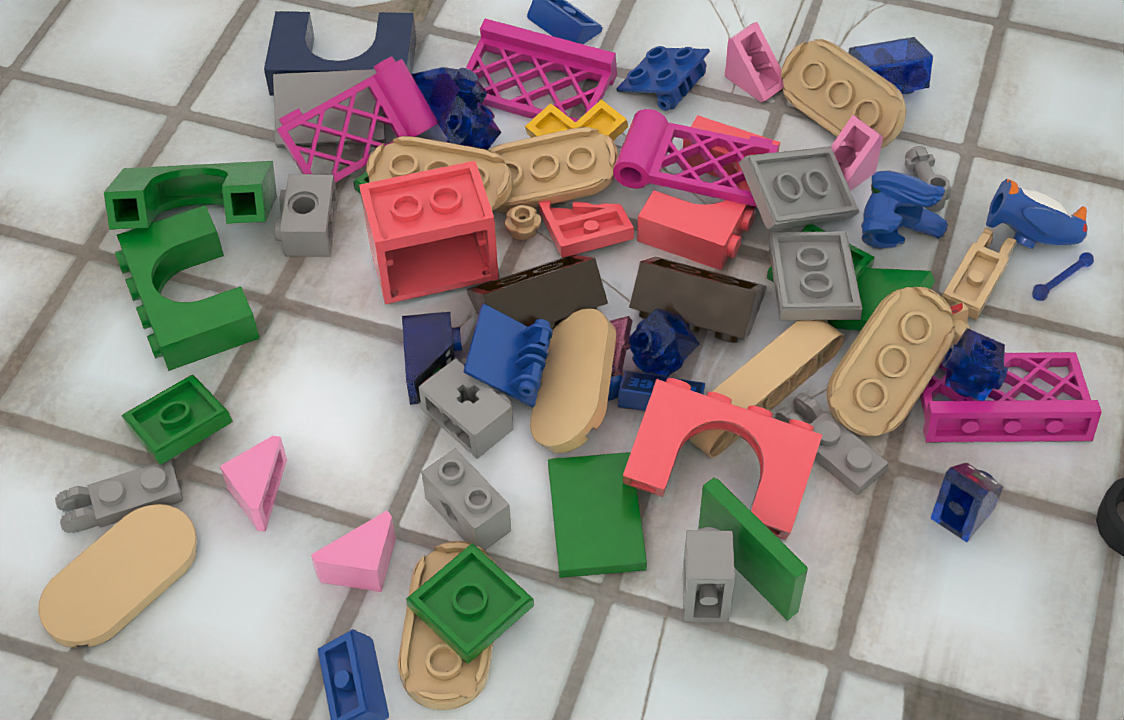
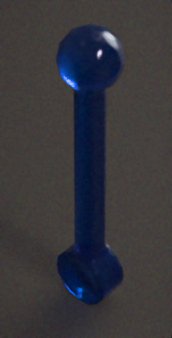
(1041, 291)

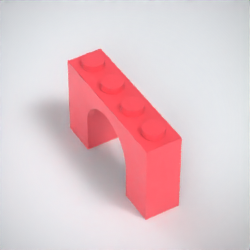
(699, 231)
(782, 448)

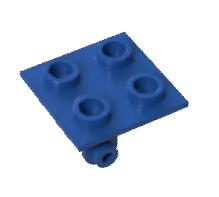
(667, 73)
(509, 354)

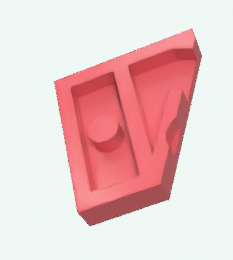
(586, 226)

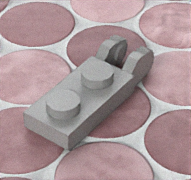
(839, 448)
(118, 497)

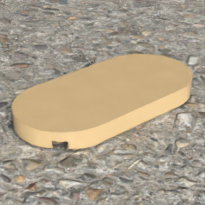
(835, 85)
(417, 154)
(558, 166)
(891, 361)
(574, 381)
(118, 576)
(426, 664)

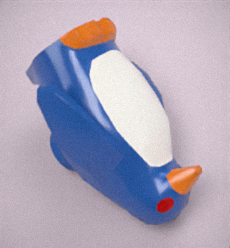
(1035, 217)

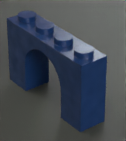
(294, 37)

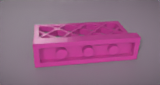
(546, 55)
(1015, 419)

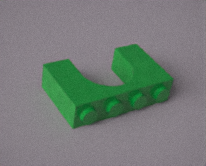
(144, 192)
(182, 329)

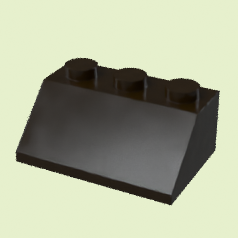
(544, 291)
(699, 296)

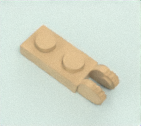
(978, 274)

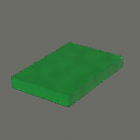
(595, 516)
(756, 549)

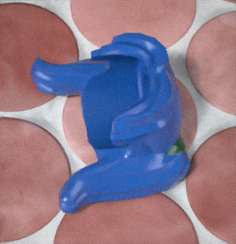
(897, 203)

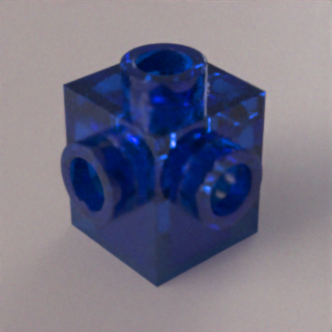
(469, 124)
(662, 343)
(975, 365)

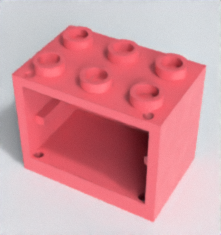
(430, 231)

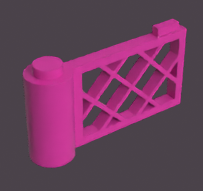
(394, 95)
(647, 151)

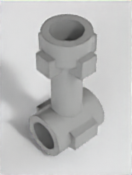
(921, 163)

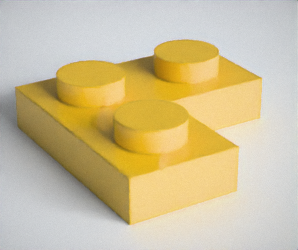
(599, 117)

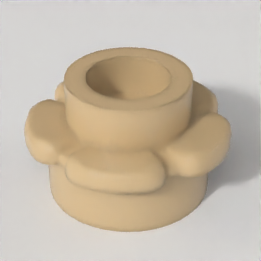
(522, 222)

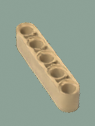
(774, 374)

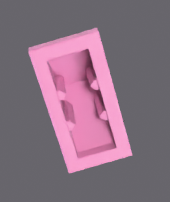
(753, 64)
(857, 151)
(255, 479)
(358, 557)

